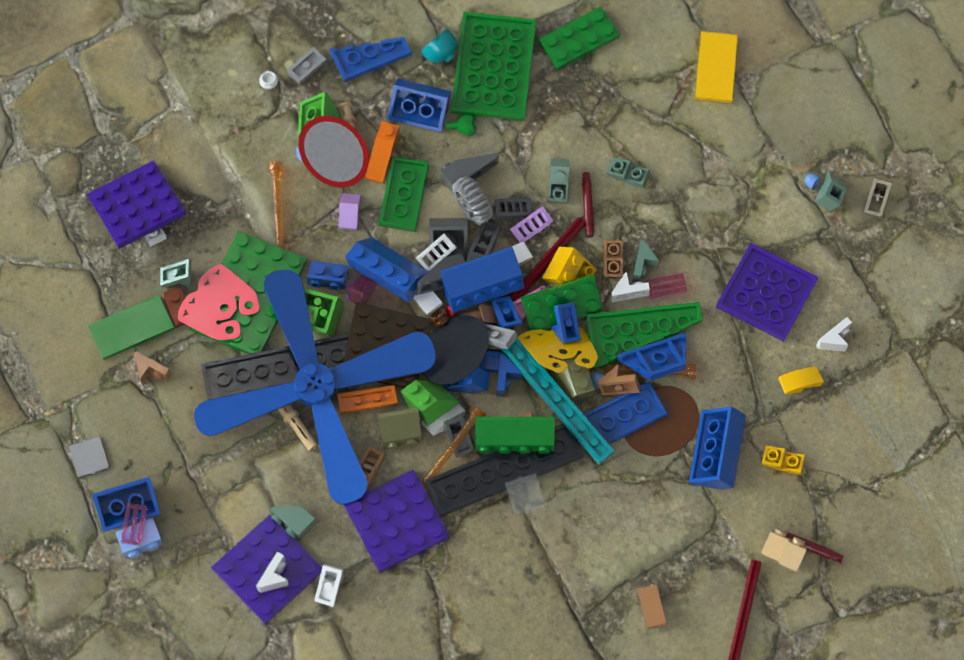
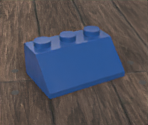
(419, 105)
(112, 503)

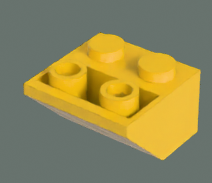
(568, 266)

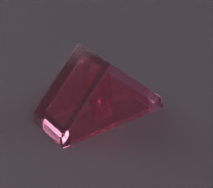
(360, 290)

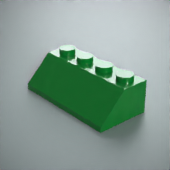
(514, 434)

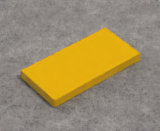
(716, 67)

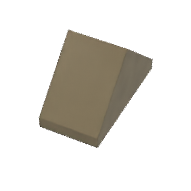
(877, 196)

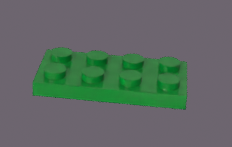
(579, 38)
(540, 305)

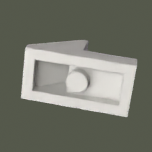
(624, 291)
(833, 339)
(270, 578)
(329, 585)

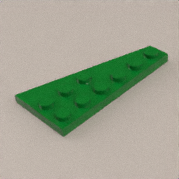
(633, 328)

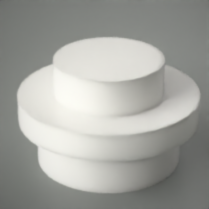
(268, 80)

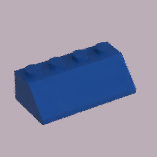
(386, 267)
(482, 279)
(717, 448)

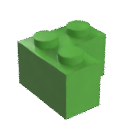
(325, 311)

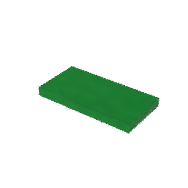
(404, 194)
(131, 327)

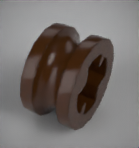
(439, 317)

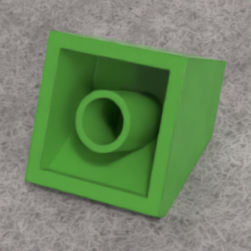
(429, 398)

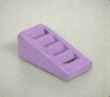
(544, 215)

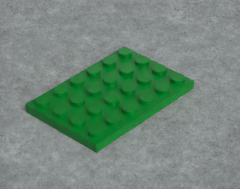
(493, 66)
(252, 262)

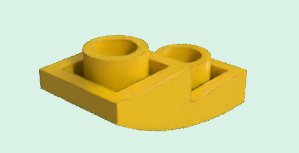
(798, 380)
(784, 461)

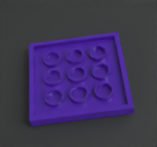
(136, 204)
(767, 292)
(396, 521)
(249, 559)

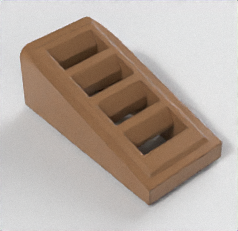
(372, 470)

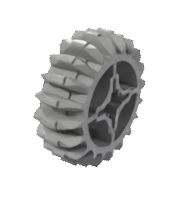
(472, 200)

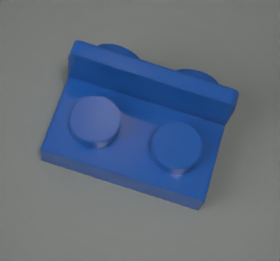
(327, 275)

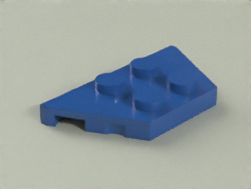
(657, 358)

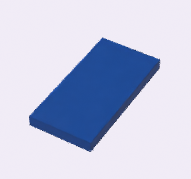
(627, 413)

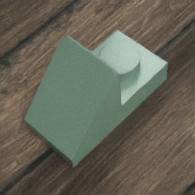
(645, 259)
(176, 274)

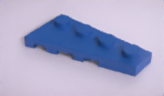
(369, 57)

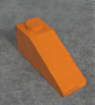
(382, 152)

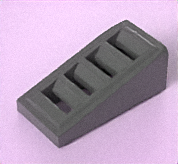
(502, 216)

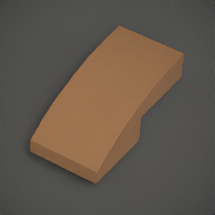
(613, 258)
(652, 607)

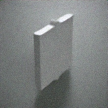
(89, 457)

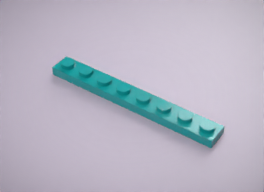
(559, 402)

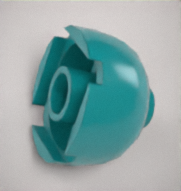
(441, 48)

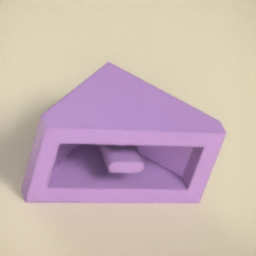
(349, 211)

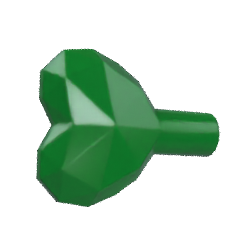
(464, 124)

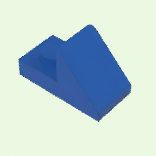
(506, 312)
(567, 323)
(506, 371)

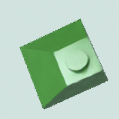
(314, 107)

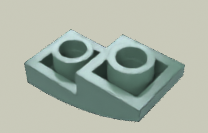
(628, 173)

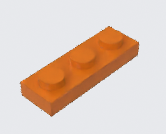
(367, 399)

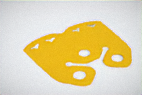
(549, 344)

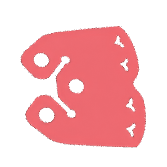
(208, 299)

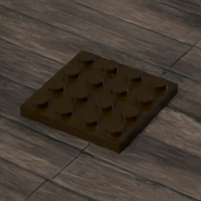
(379, 326)

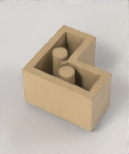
(785, 550)

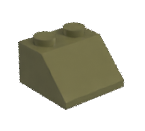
(574, 381)
(400, 428)

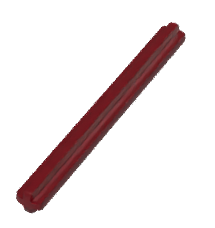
(543, 264)
(745, 610)

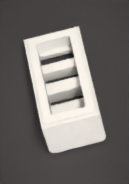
(445, 252)

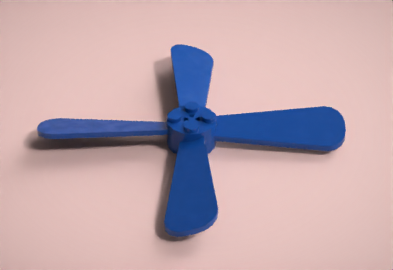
(393, 360)

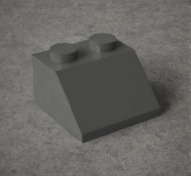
(455, 229)

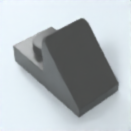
(451, 429)

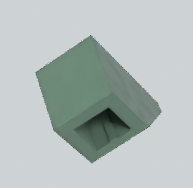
(559, 180)
(831, 192)
(294, 519)

